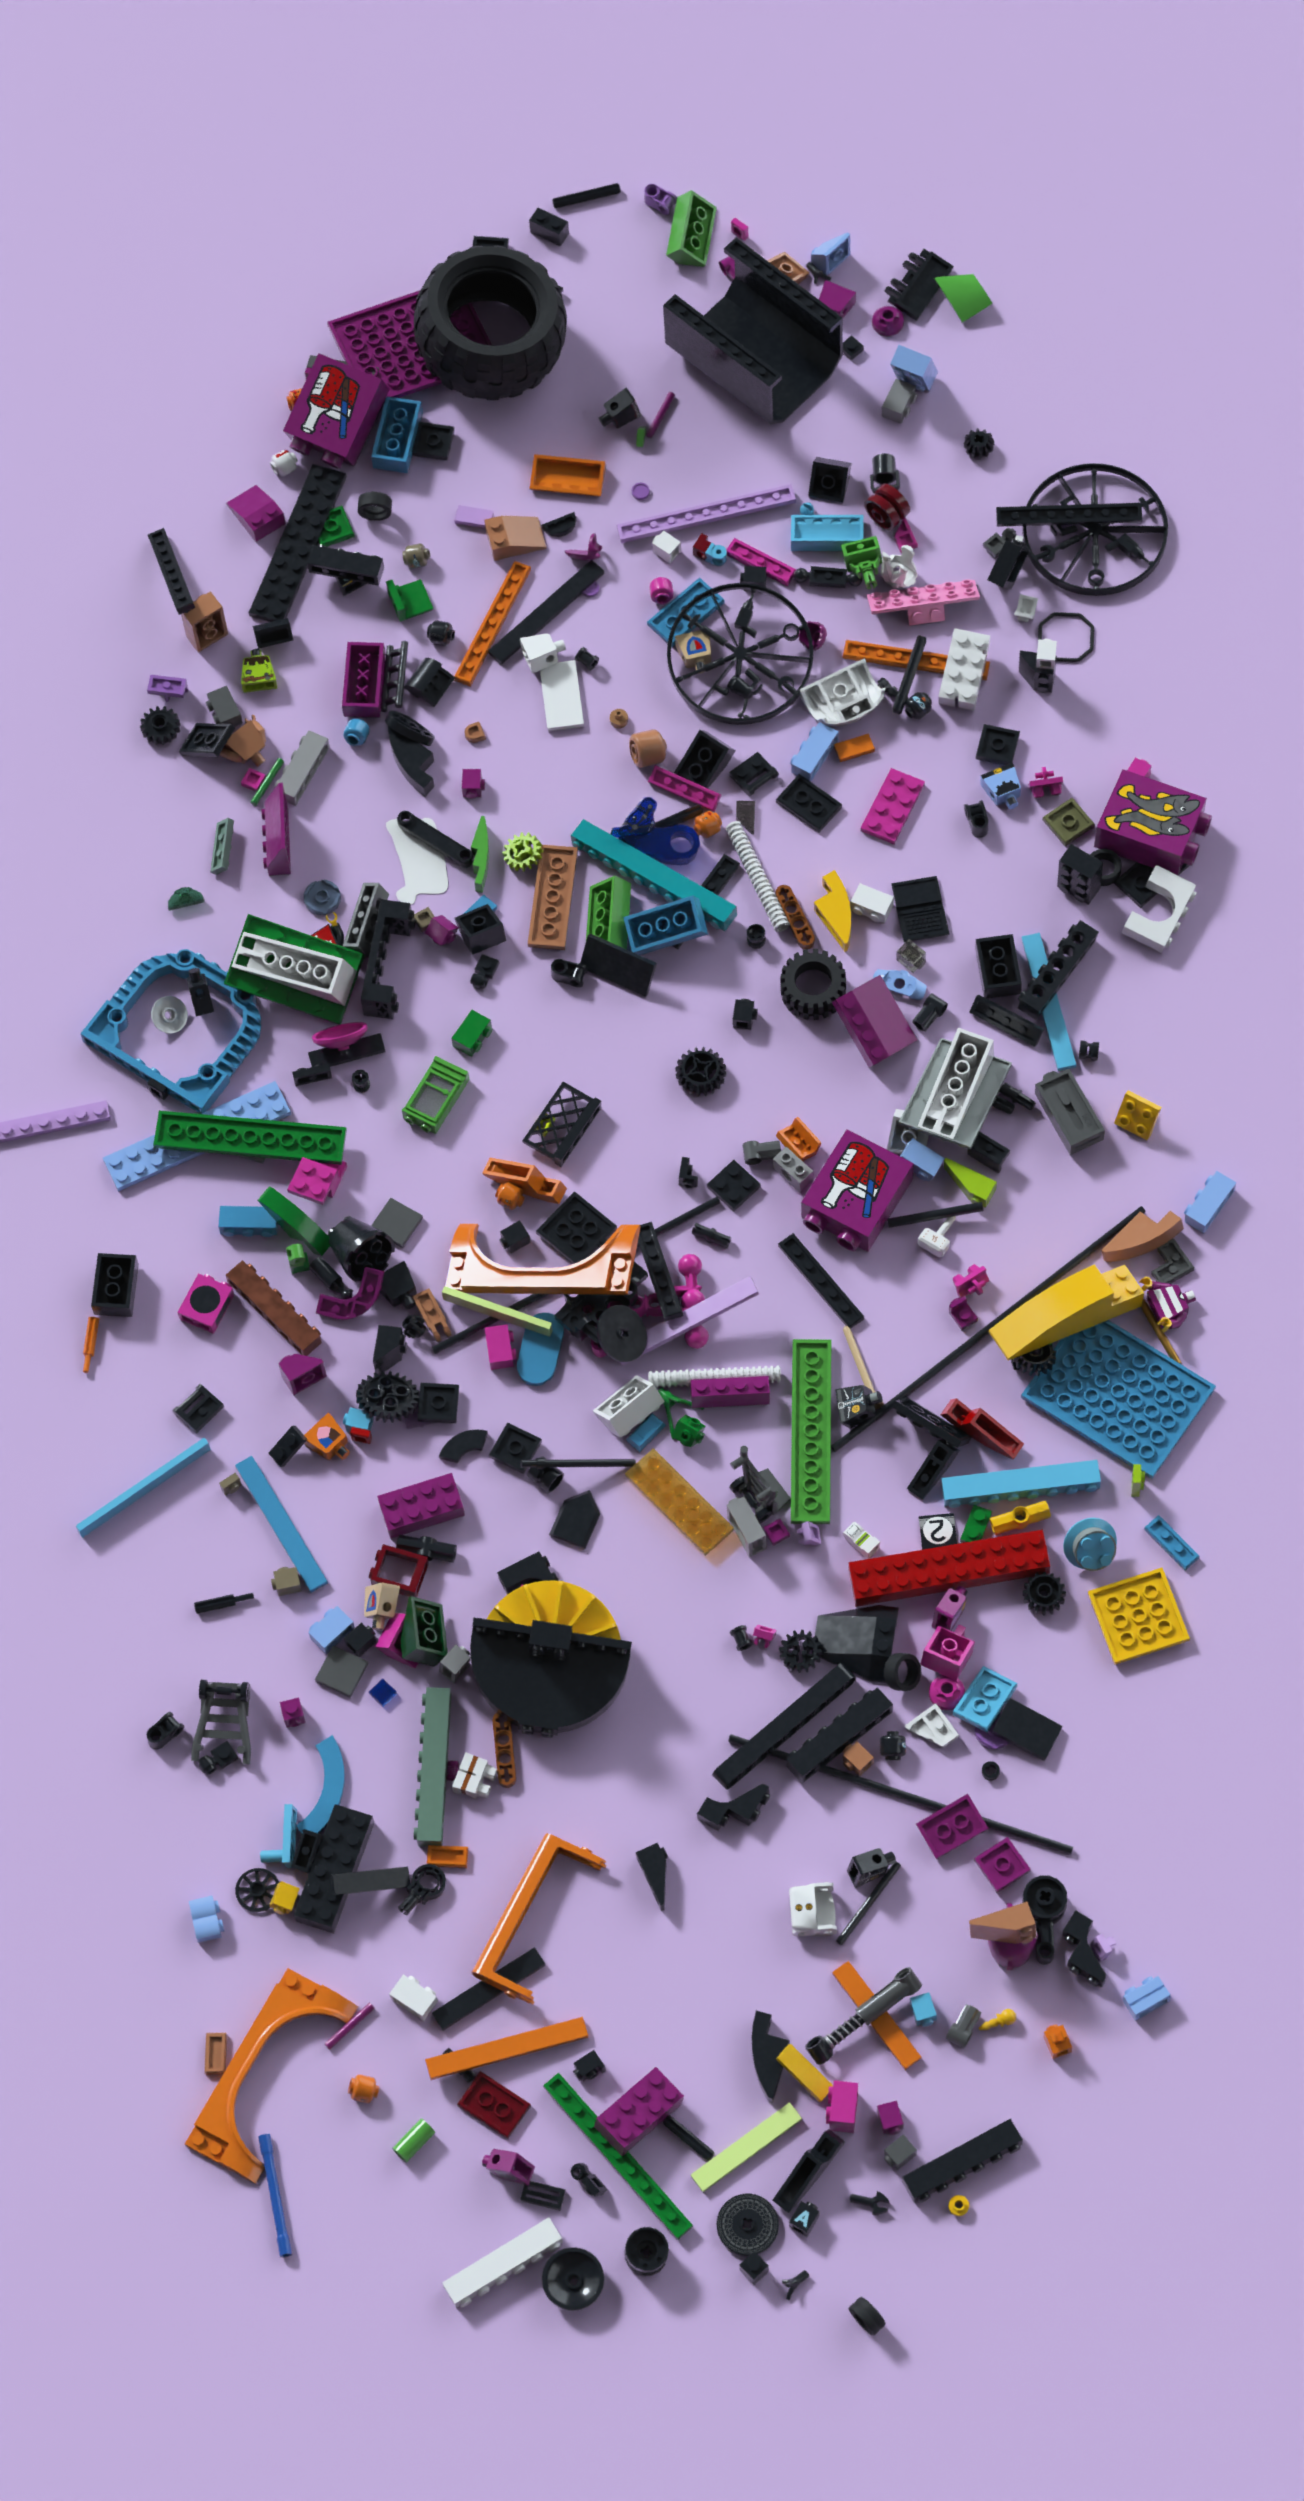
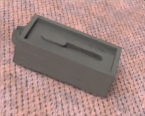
(1069, 1111)

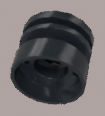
(644, 2239)

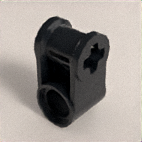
(976, 816)
(572, 974)
(167, 1728)

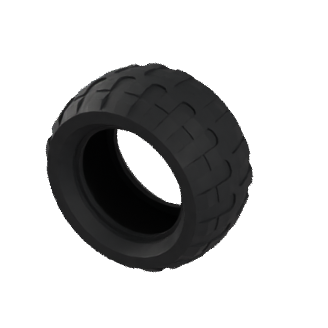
(500, 277)

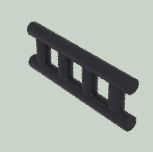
(399, 683)

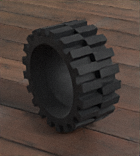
(812, 1004)

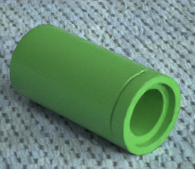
(413, 2140)

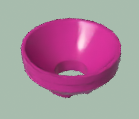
(943, 1700)

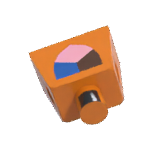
(327, 1439)

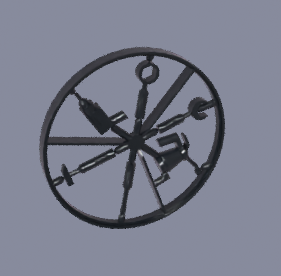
(1124, 543)
(737, 684)

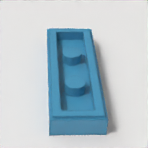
(1171, 1542)

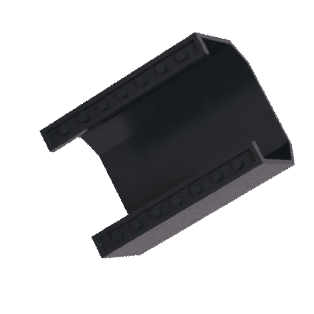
(762, 340)

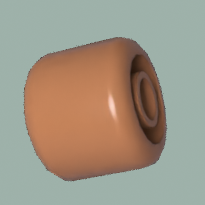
(647, 748)

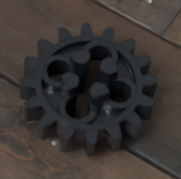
(808, 1644)

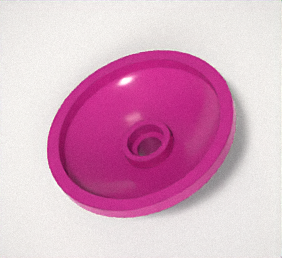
(340, 1035)

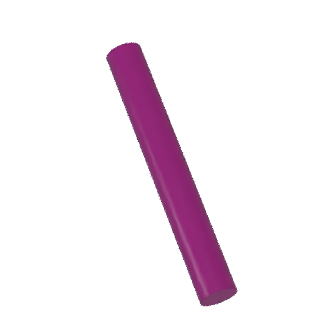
(660, 414)
(349, 2026)

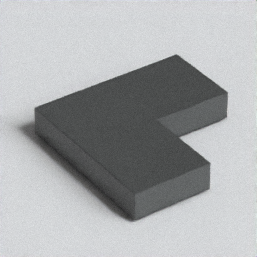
(1176, 1263)

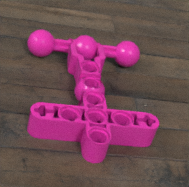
(689, 1267)

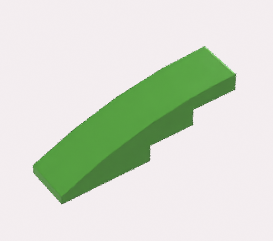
(480, 851)

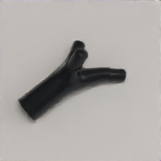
(816, 272)
(794, 2282)

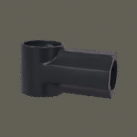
(932, 1008)
(1045, 1941)

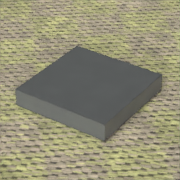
(397, 1221)
(341, 1671)

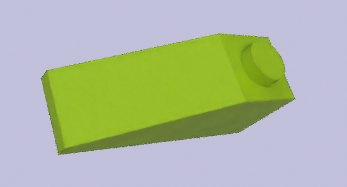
(973, 1184)

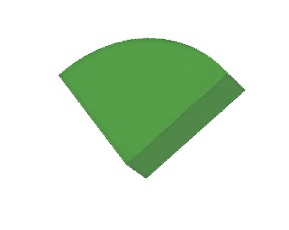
(641, 433)

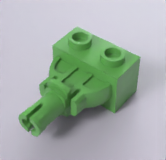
(863, 557)

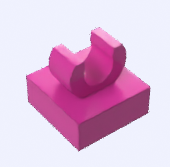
(765, 1633)

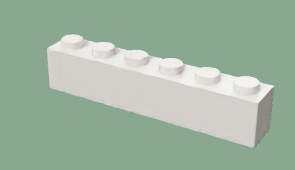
(502, 2263)

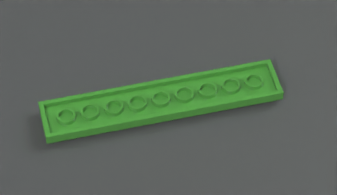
(811, 1431)

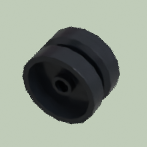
(1043, 1889)

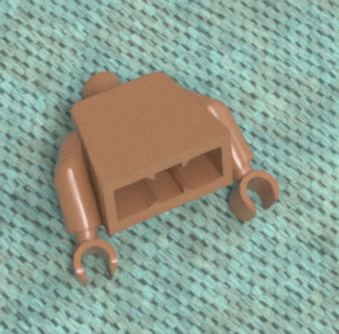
(246, 743)

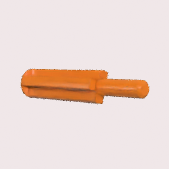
(90, 1341)

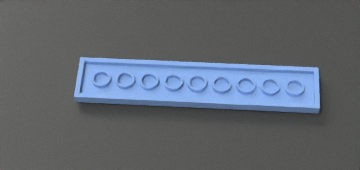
(144, 1161)

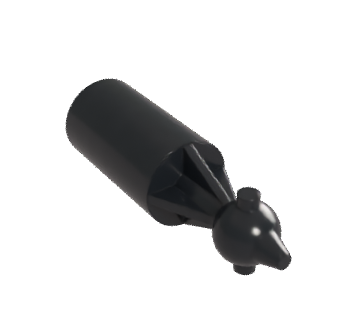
(330, 1277)

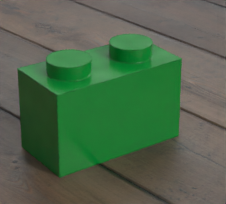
(472, 1033)

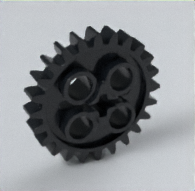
(387, 1396)

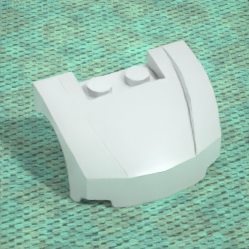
(843, 695)

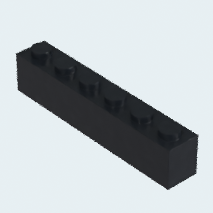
(838, 1735)
(962, 2161)

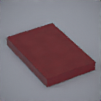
(494, 2105)

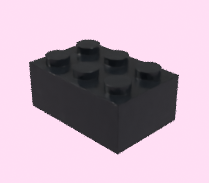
(1079, 874)
(998, 966)
(115, 1285)

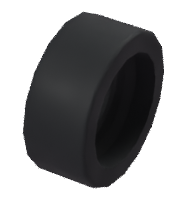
(374, 506)
(1114, 858)
(913, 1671)

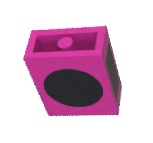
(206, 1303)

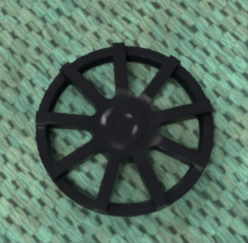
(256, 1890)

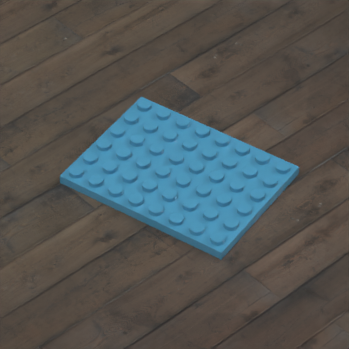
(1120, 1394)

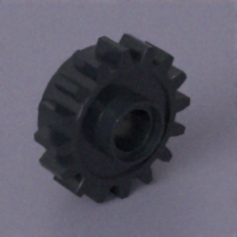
(162, 734)
(1037, 1360)
(1044, 1583)

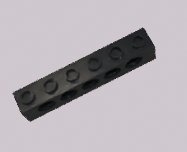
(1035, 1005)

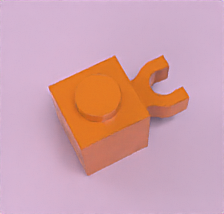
(1057, 2041)

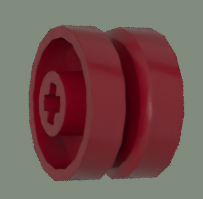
(887, 507)

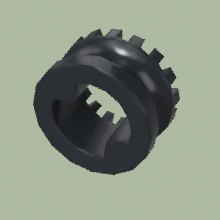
(994, 1776)

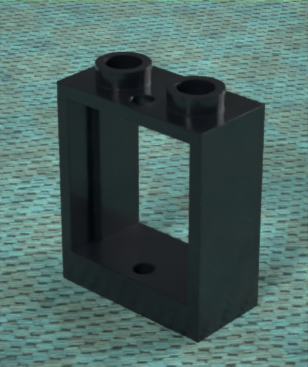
(1009, 563)

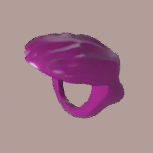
(592, 553)

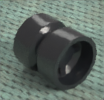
(548, 1477)

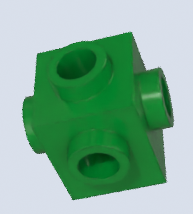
(689, 1431)

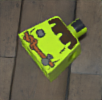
(257, 673)

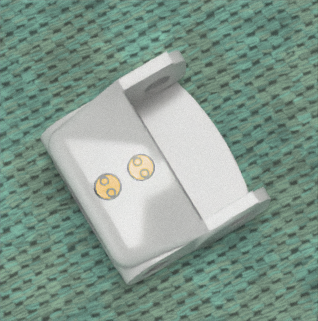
(812, 1910)

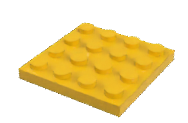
(1138, 1616)

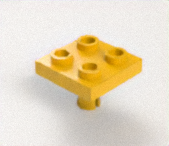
(1137, 1115)

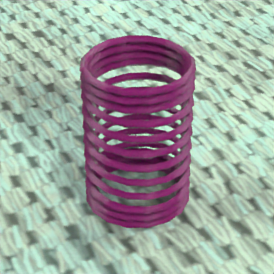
(454, 1764)

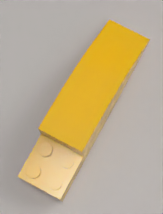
(1067, 1309)

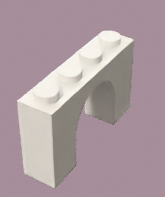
(1157, 933)

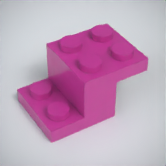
(316, 1180)

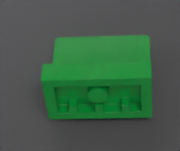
(409, 599)

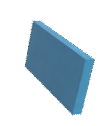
(665, 618)

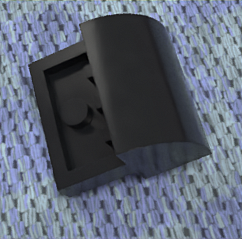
(429, 681)

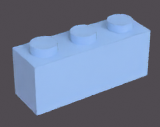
(814, 751)
(1209, 1201)

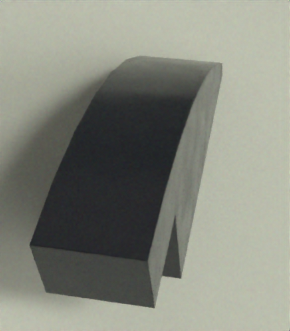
(412, 761)
(765, 2051)
(808, 2170)

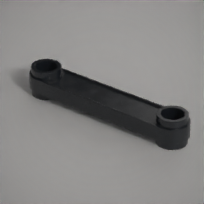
(435, 839)

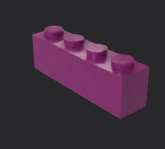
(730, 1392)

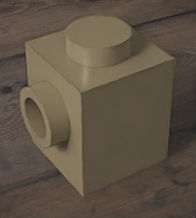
(286, 1581)

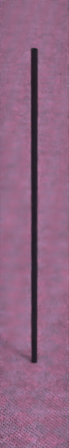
(985, 1331)

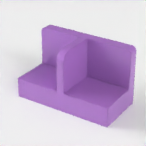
(167, 686)

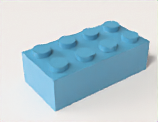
(396, 434)
(665, 925)

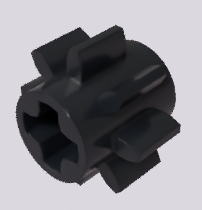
(414, 1326)

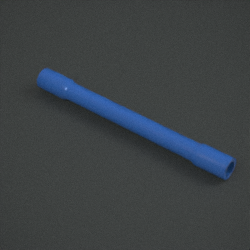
(282, 2236)

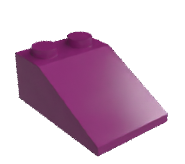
(257, 512)

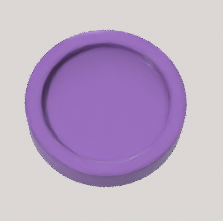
(640, 491)
(592, 590)

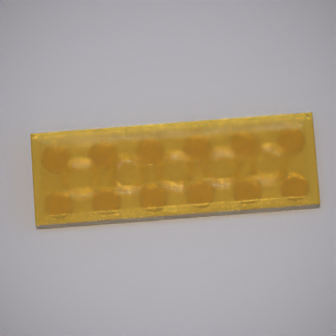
(679, 1502)

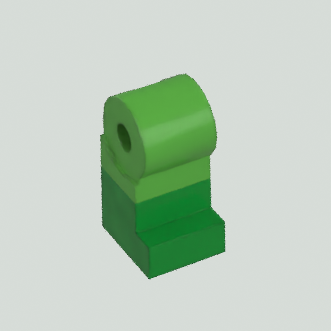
(297, 1258)

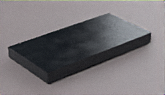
(1134, 883)
(618, 964)

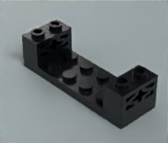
(396, 919)

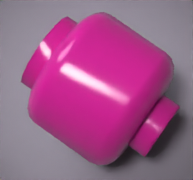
(661, 590)

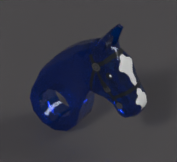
(655, 842)

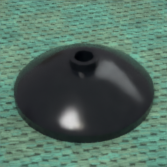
(569, 2265)

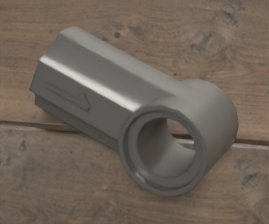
(756, 1152)
(962, 2030)

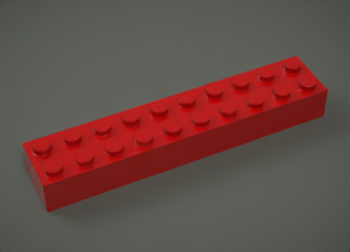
(948, 1567)

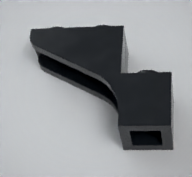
(743, 1808)
(1083, 1959)

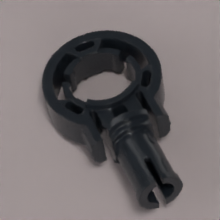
(425, 1893)

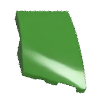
(964, 294)

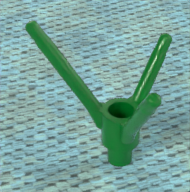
(670, 1400)

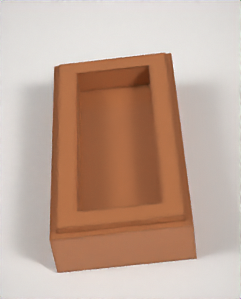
(215, 2053)

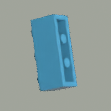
(246, 1221)

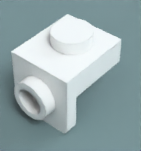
(1026, 608)

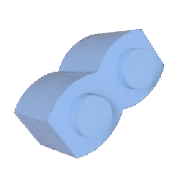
(205, 1919)

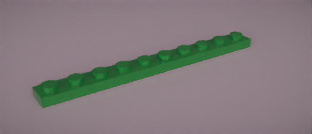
(625, 2165)

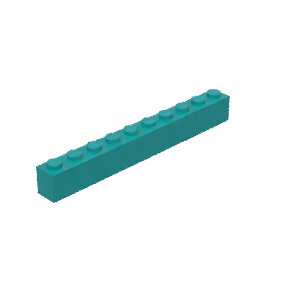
(651, 873)

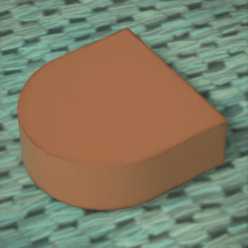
(474, 733)

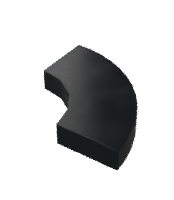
(463, 1443)

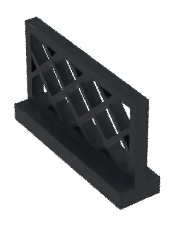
(576, 1132)

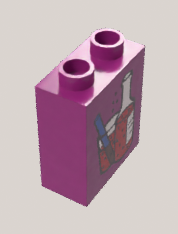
(335, 411)
(856, 1192)

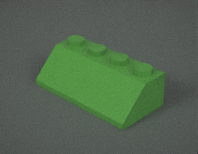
(691, 230)
(607, 906)

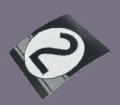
(937, 1530)

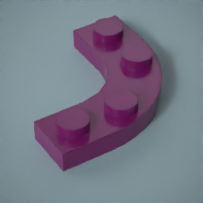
(357, 1305)

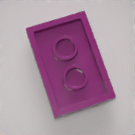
(952, 1826)

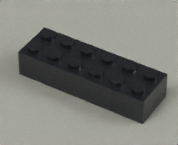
(337, 1854)

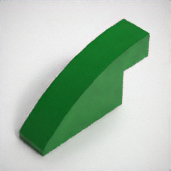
(294, 1221)

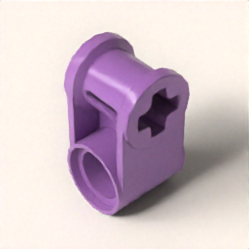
(662, 199)

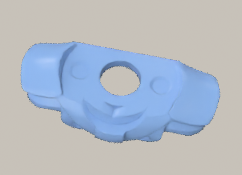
(913, 987)

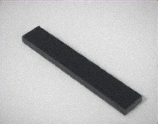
(719, 877)
(659, 1272)
(821, 1281)
(483, 1992)

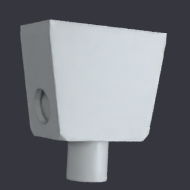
(541, 651)

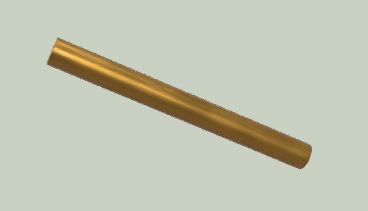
(1158, 1330)

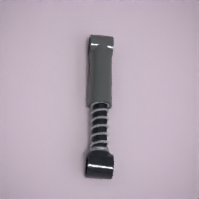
(903, 1985)

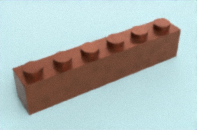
(273, 1308)

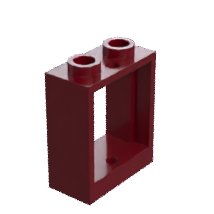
(417, 1578)

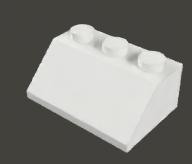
(629, 1406)

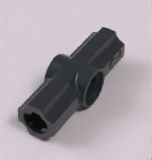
(428, 1547)

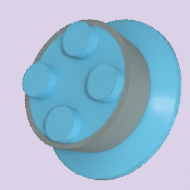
(1090, 1544)

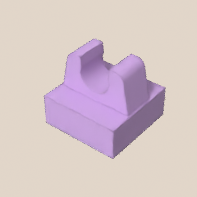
(811, 1534)
(1102, 1947)

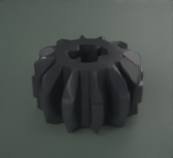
(979, 443)

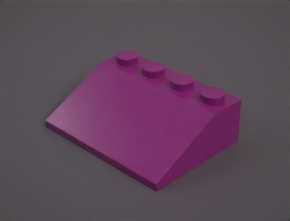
(277, 833)
(874, 1021)

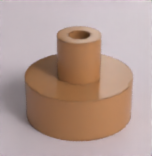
(618, 718)

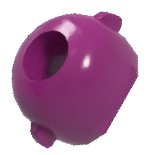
(1011, 1954)

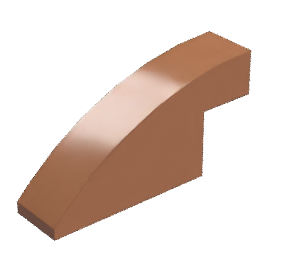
(1142, 1236)

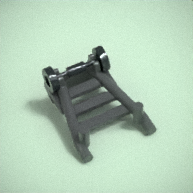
(761, 1484)
(206, 1694)

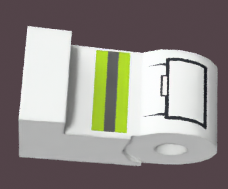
(861, 1540)

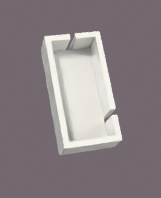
(964, 669)

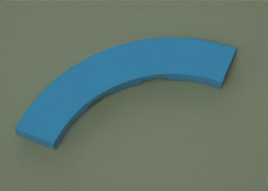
(332, 1789)

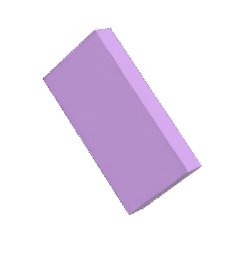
(472, 516)

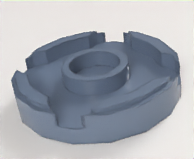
(322, 897)

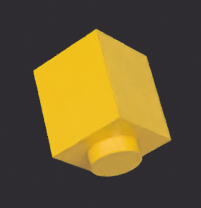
(284, 1898)

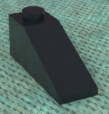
(932, 1468)
(653, 1864)

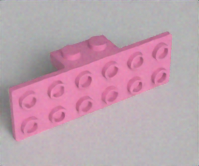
(923, 603)

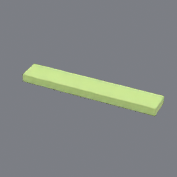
(497, 1311)
(746, 2147)

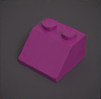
(301, 1371)

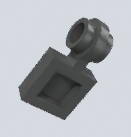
(996, 542)

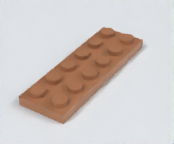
(552, 897)

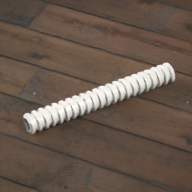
(757, 876)
(684, 1378)

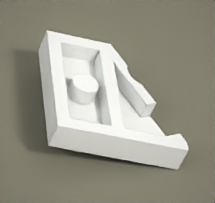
(933, 1727)

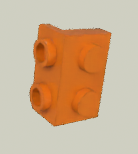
(799, 1139)

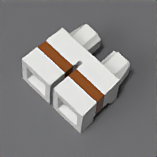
(471, 1777)

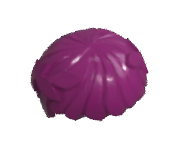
(818, 635)

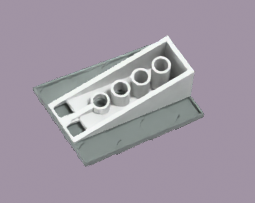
(957, 1089)

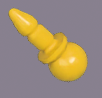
(1006, 2017)

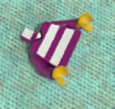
(1167, 1303)

